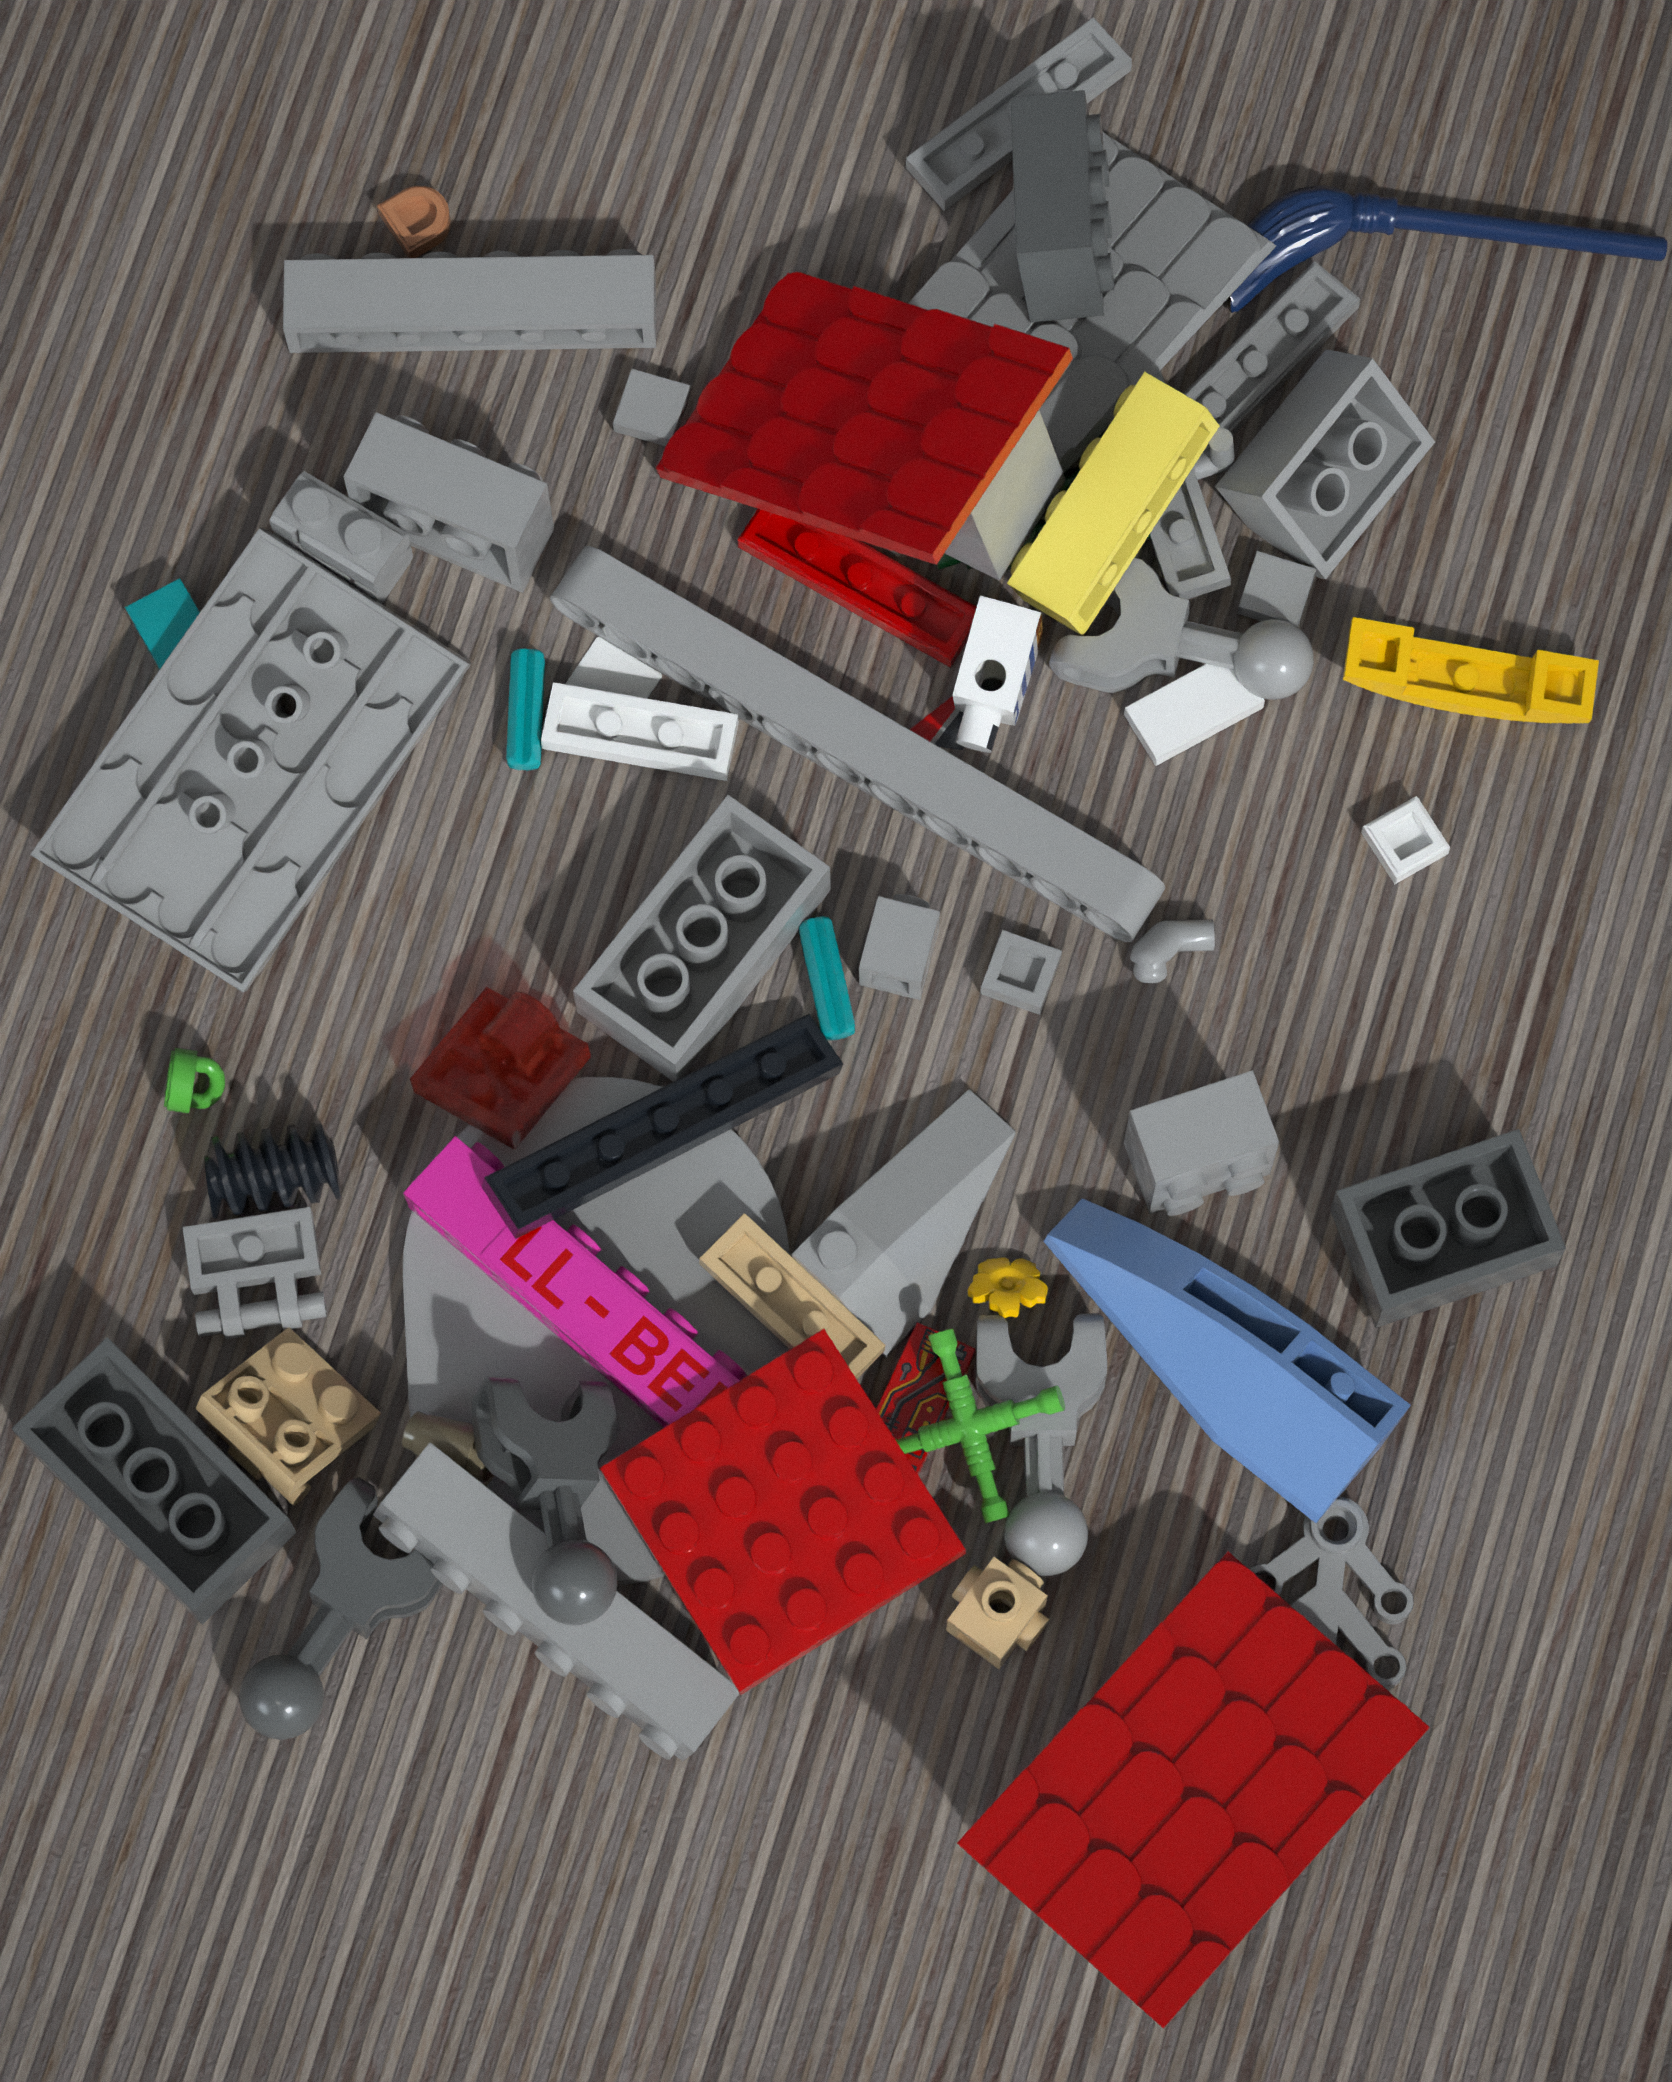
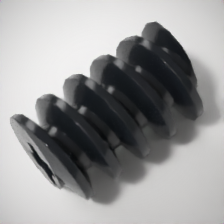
(271, 1169)

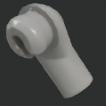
(1164, 941)

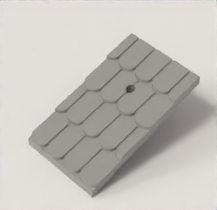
(1171, 270)
(217, 804)

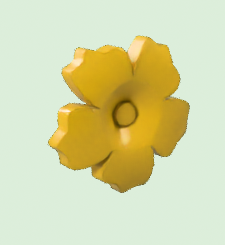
(1007, 1285)

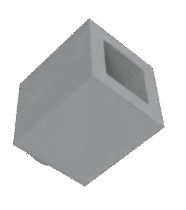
(899, 946)

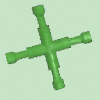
(972, 1424)

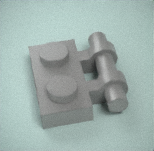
(252, 1253)

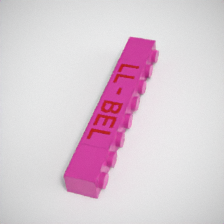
(572, 1291)

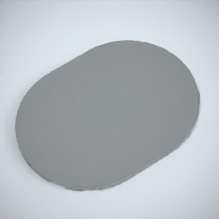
(656, 1228)

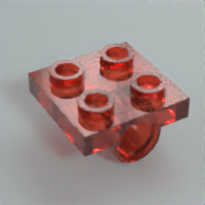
(501, 1065)

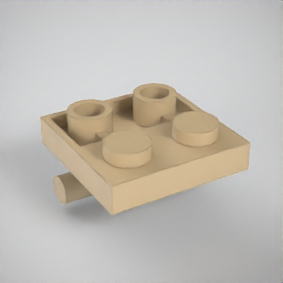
(286, 1414)

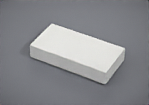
(1190, 711)

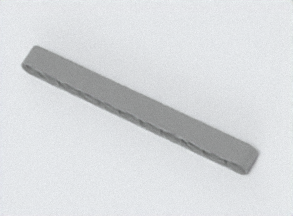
(858, 744)

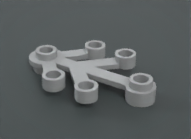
(1327, 1604)

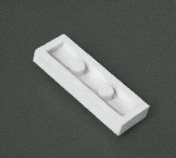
(639, 731)

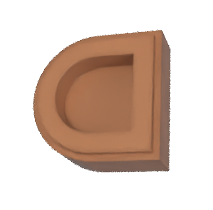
(416, 219)

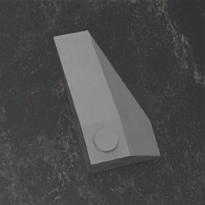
(905, 1225)

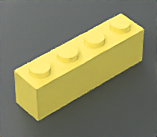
(1112, 502)

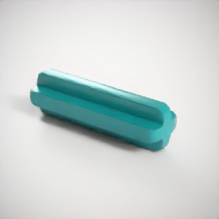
(525, 709)
(827, 978)

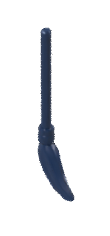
(1321, 215)

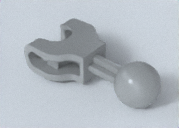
(1155, 632)
(1045, 1526)

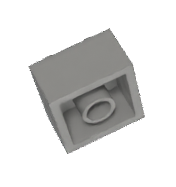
(1201, 1144)

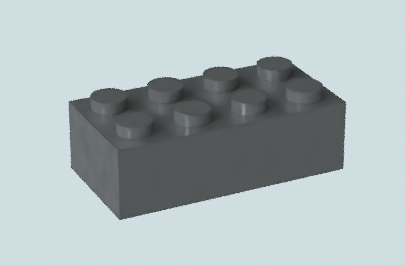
(154, 1480)

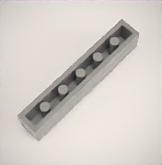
(469, 302)
(492, 1553)

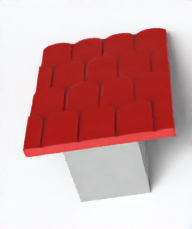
(880, 424)
(1193, 1788)

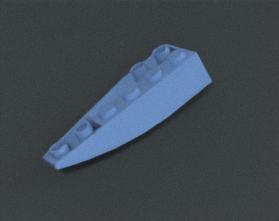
(1233, 1357)

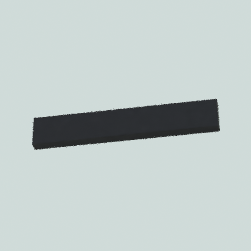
(661, 1126)

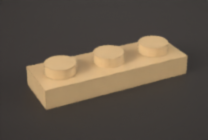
(785, 1294)

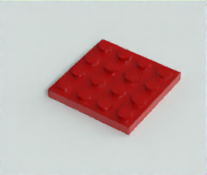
(782, 1511)

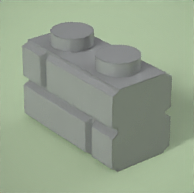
(342, 536)

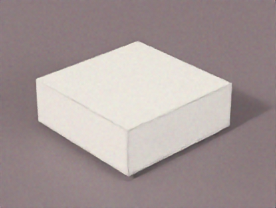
(1405, 840)

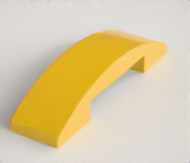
(1468, 678)

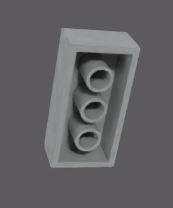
(702, 939)

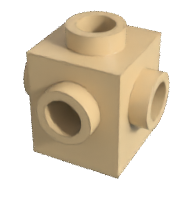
(994, 1633)

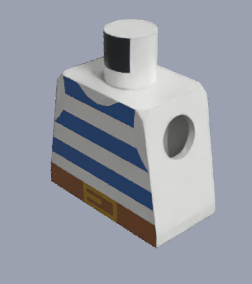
(1002, 647)

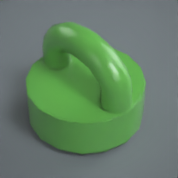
(180, 1081)

